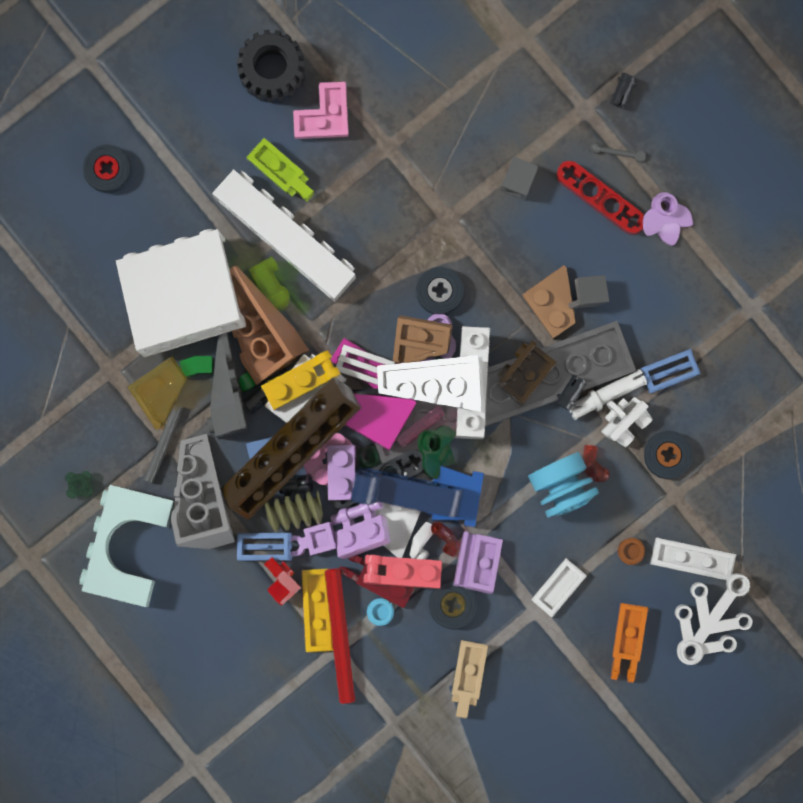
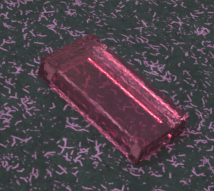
(424, 423)

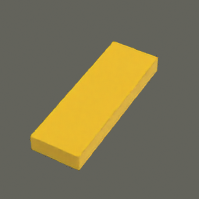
(316, 611)

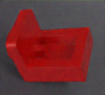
(285, 585)

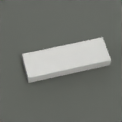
(692, 559)

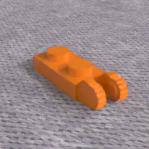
(628, 639)

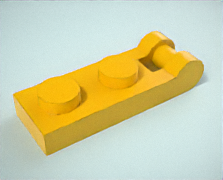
(299, 380)

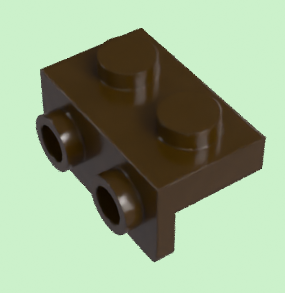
(526, 372)

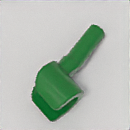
(246, 382)

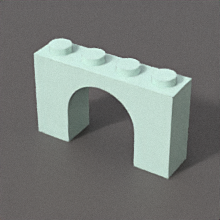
(119, 508)

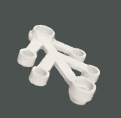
(710, 622)

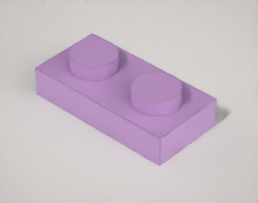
(341, 471)

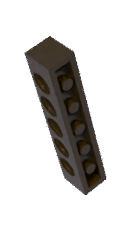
(290, 448)

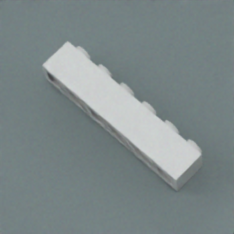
(284, 235)

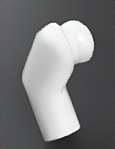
(419, 541)

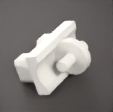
(622, 417)

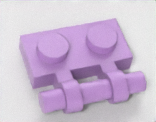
(361, 536)

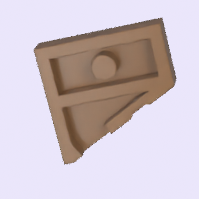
(551, 302)
(420, 339)

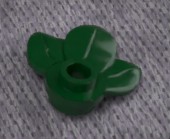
(436, 449)

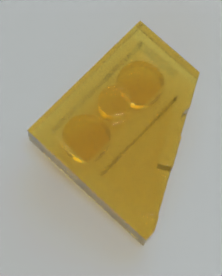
(159, 390)

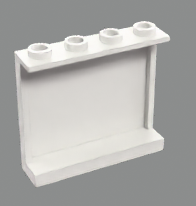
(179, 293)

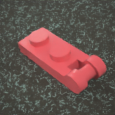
(403, 572)

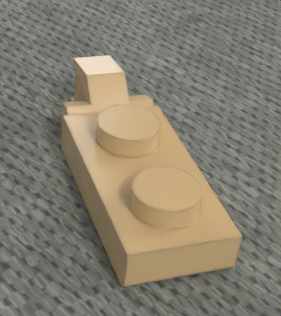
(468, 676)

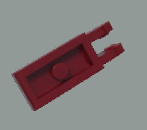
(396, 594)

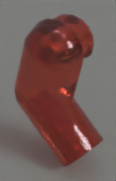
(445, 534)

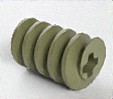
(294, 512)

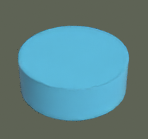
(380, 612)

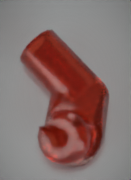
(594, 468)

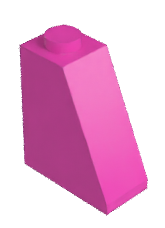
(381, 418)

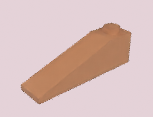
(268, 339)

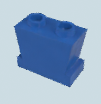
(471, 494)

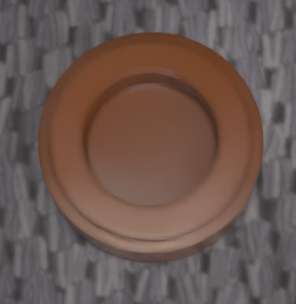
(631, 551)

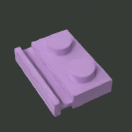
(478, 562)

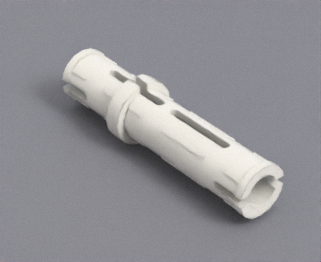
(598, 398)

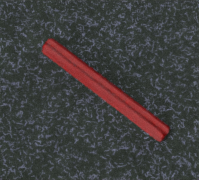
(339, 636)

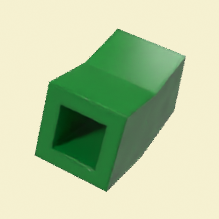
(197, 366)

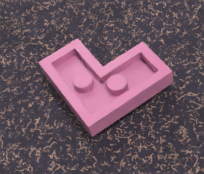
(329, 119)

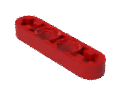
(597, 201)

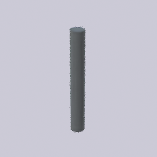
(163, 444)

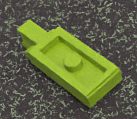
(280, 170)

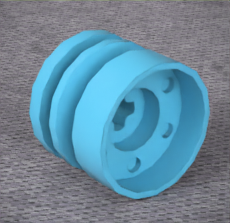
(563, 485)

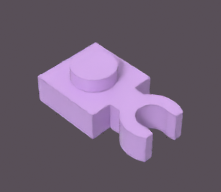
(317, 540)

